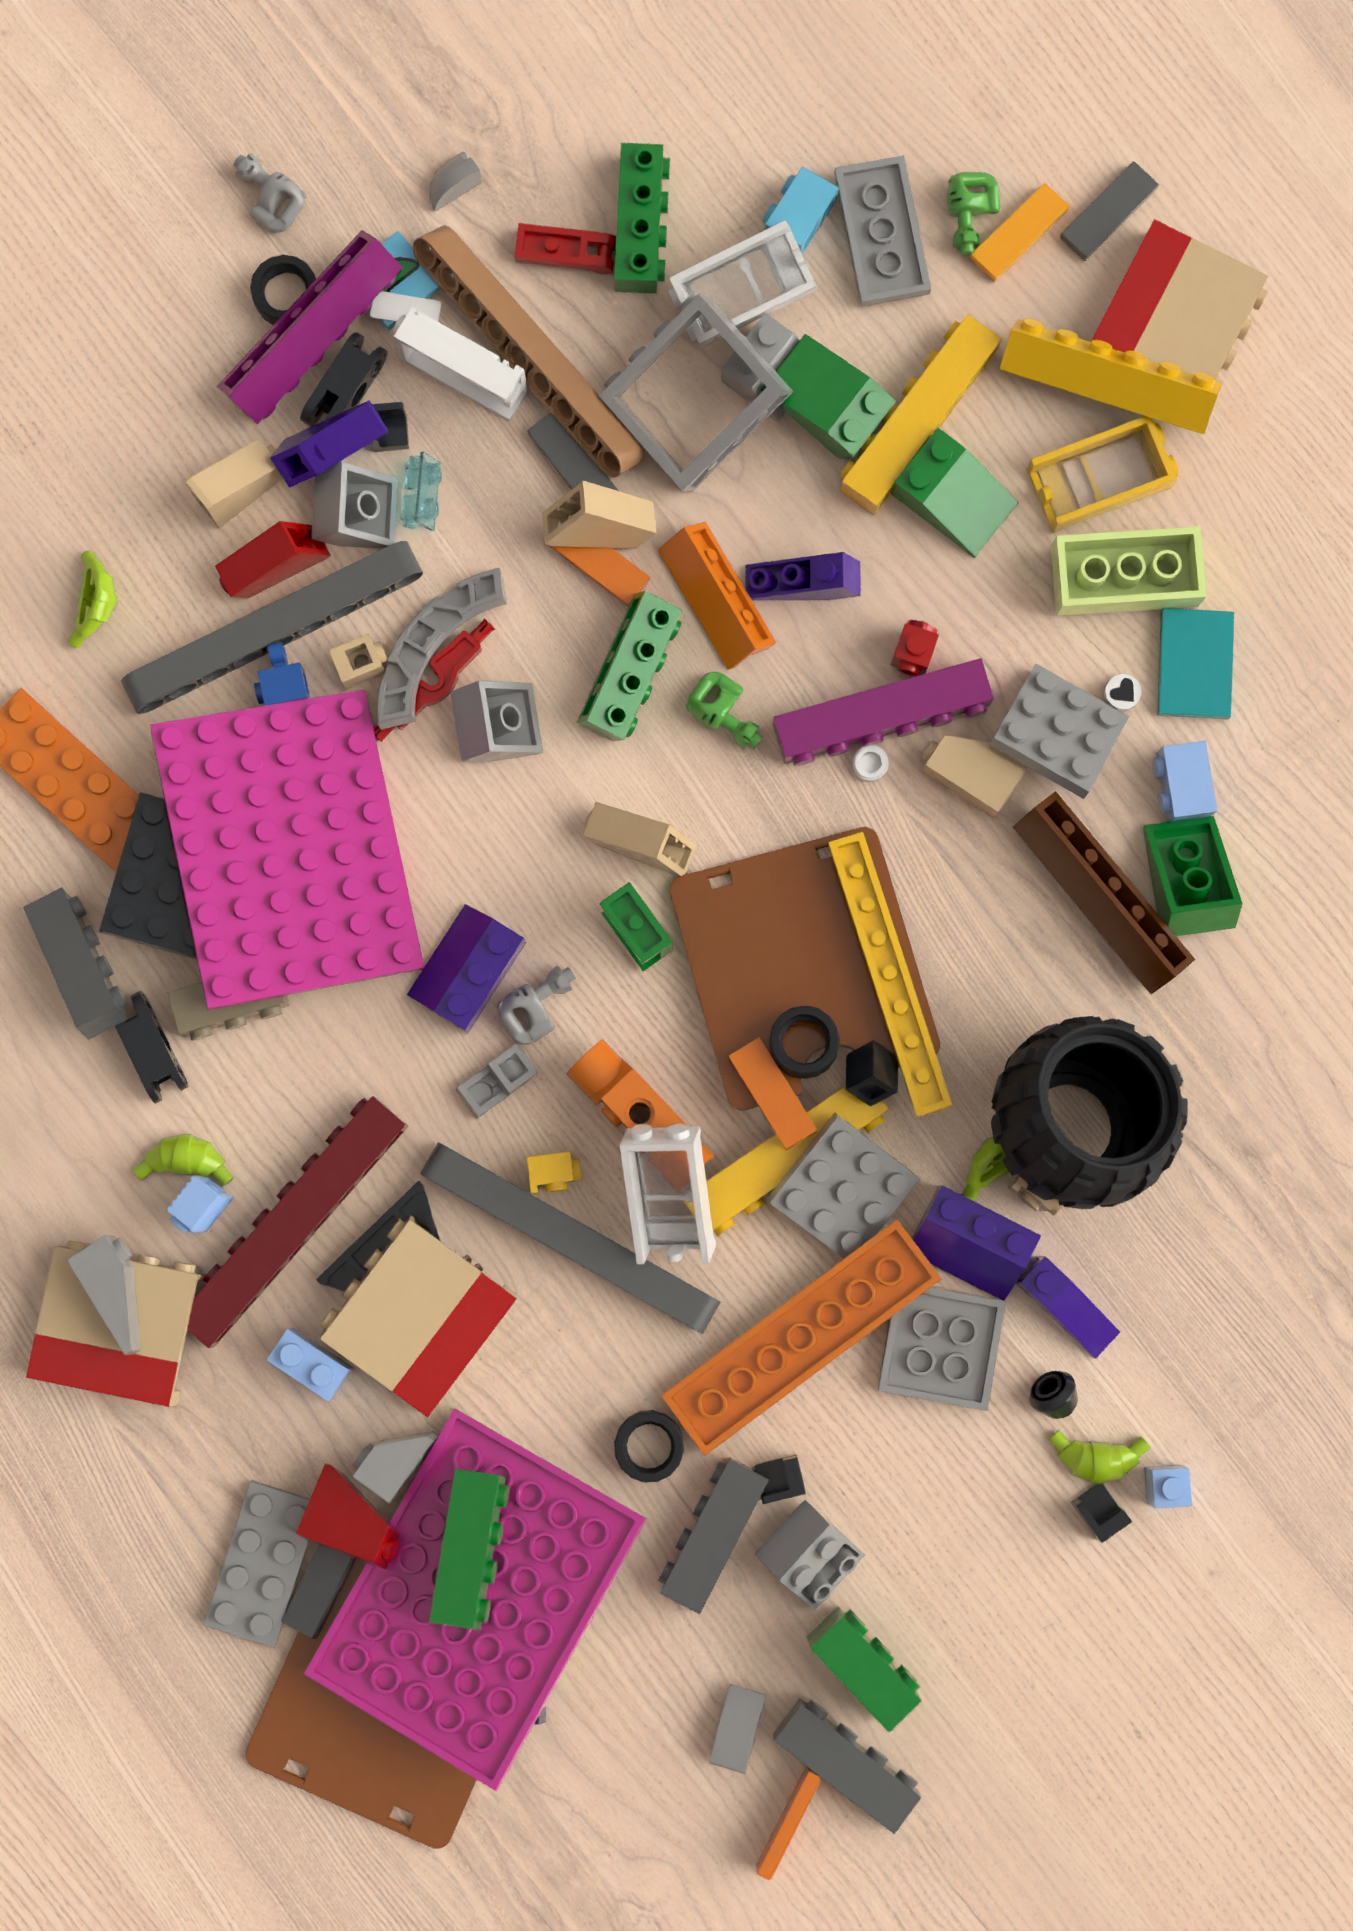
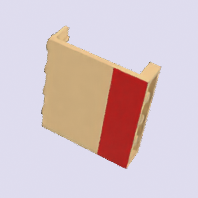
(1182, 303)
(416, 1316)
(79, 1350)

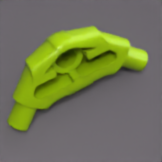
(96, 599)
(184, 1156)
(985, 1168)
(1098, 1460)

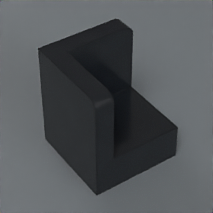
(395, 420)
(871, 1073)
(784, 1479)
(1100, 1512)

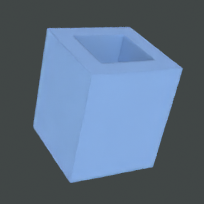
(1168, 1486)

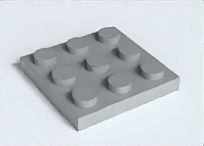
(1059, 731)
(843, 1187)
(943, 1349)

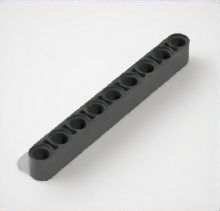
(275, 623)
(570, 1237)

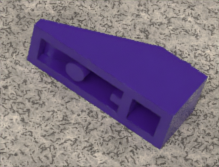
(1067, 1305)

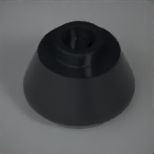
(1054, 1394)

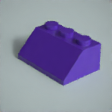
(467, 967)
(974, 1242)

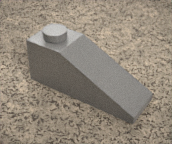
(110, 1284)

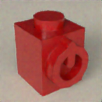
(915, 648)

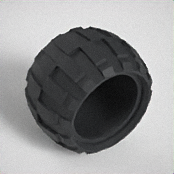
(1130, 1082)

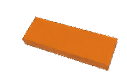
(606, 569)
(772, 1094)
(787, 1824)

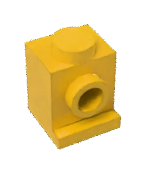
(553, 1171)

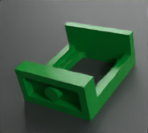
(636, 926)

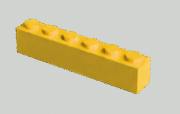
(1110, 375)
(921, 412)
(762, 1169)

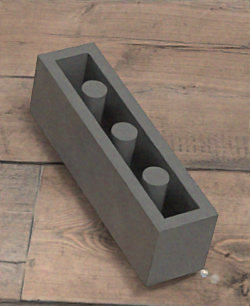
(76, 963)
(714, 1534)
(847, 1765)

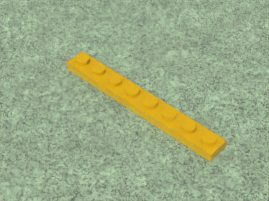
(890, 975)

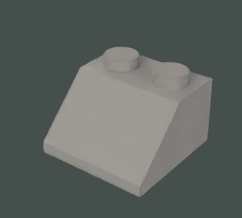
(774, 345)
(354, 507)
(496, 721)
(391, 1462)

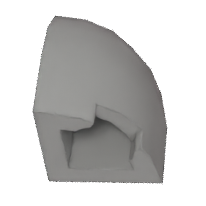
(453, 180)

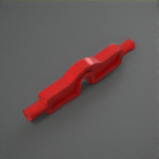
(447, 666)

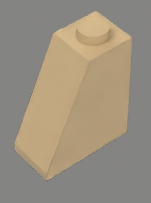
(234, 481)
(599, 518)
(973, 771)
(640, 838)

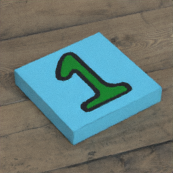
(412, 278)

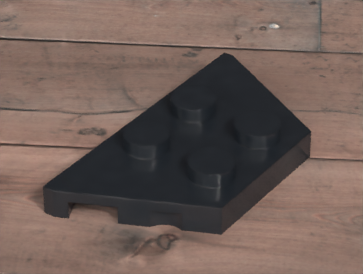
(352, 1261)

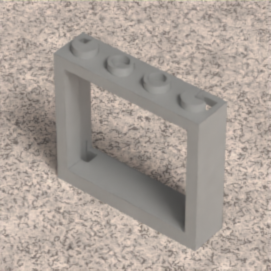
(736, 432)

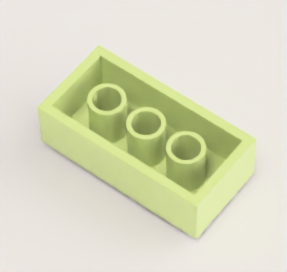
(1128, 571)

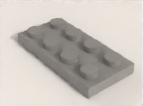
(882, 231)
(260, 1566)

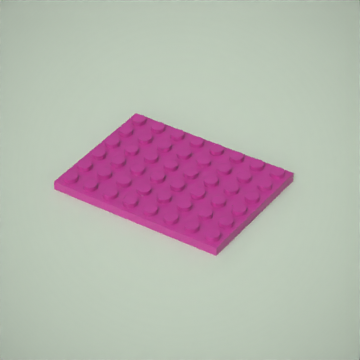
(286, 848)
(465, 1688)

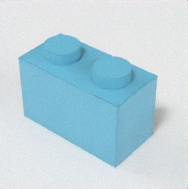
(803, 206)

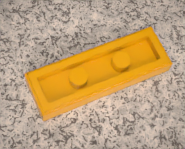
(1019, 232)

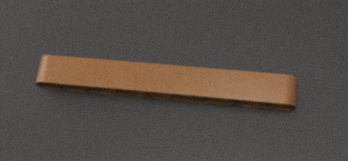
(527, 346)

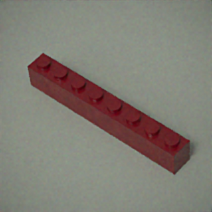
(293, 1220)

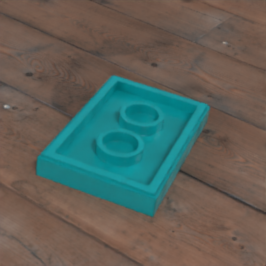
(1195, 663)

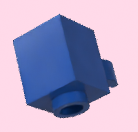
(282, 681)

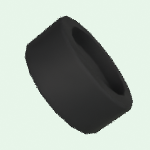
(268, 270)
(800, 1014)
(649, 1474)

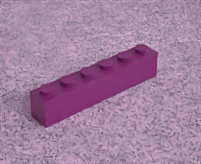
(310, 327)
(883, 711)

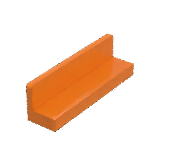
(716, 594)

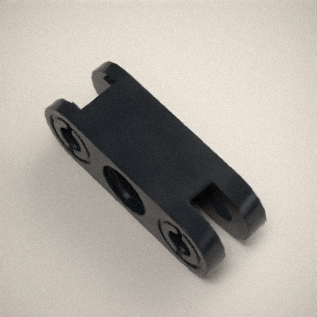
(344, 381)
(150, 1049)

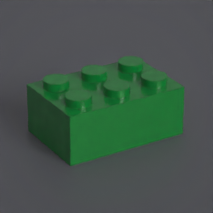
(865, 1667)

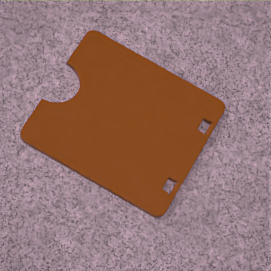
(781, 944)
(353, 1754)

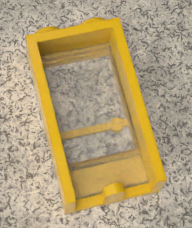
(1102, 473)

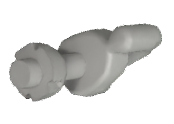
(272, 195)
(530, 1000)

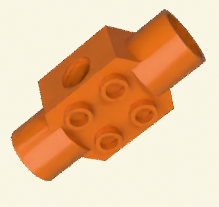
(611, 1080)

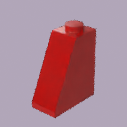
(270, 559)
(347, 1521)

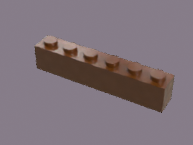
(1103, 893)

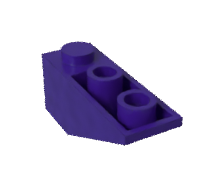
(327, 443)
(805, 578)

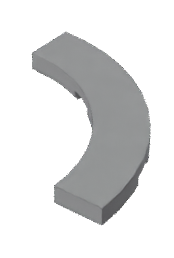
(422, 638)

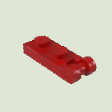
(564, 248)

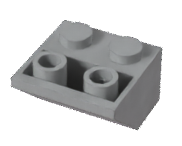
(809, 1555)

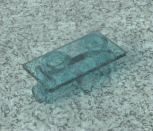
(423, 476)

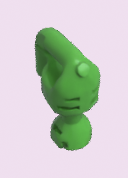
(966, 204)
(717, 713)

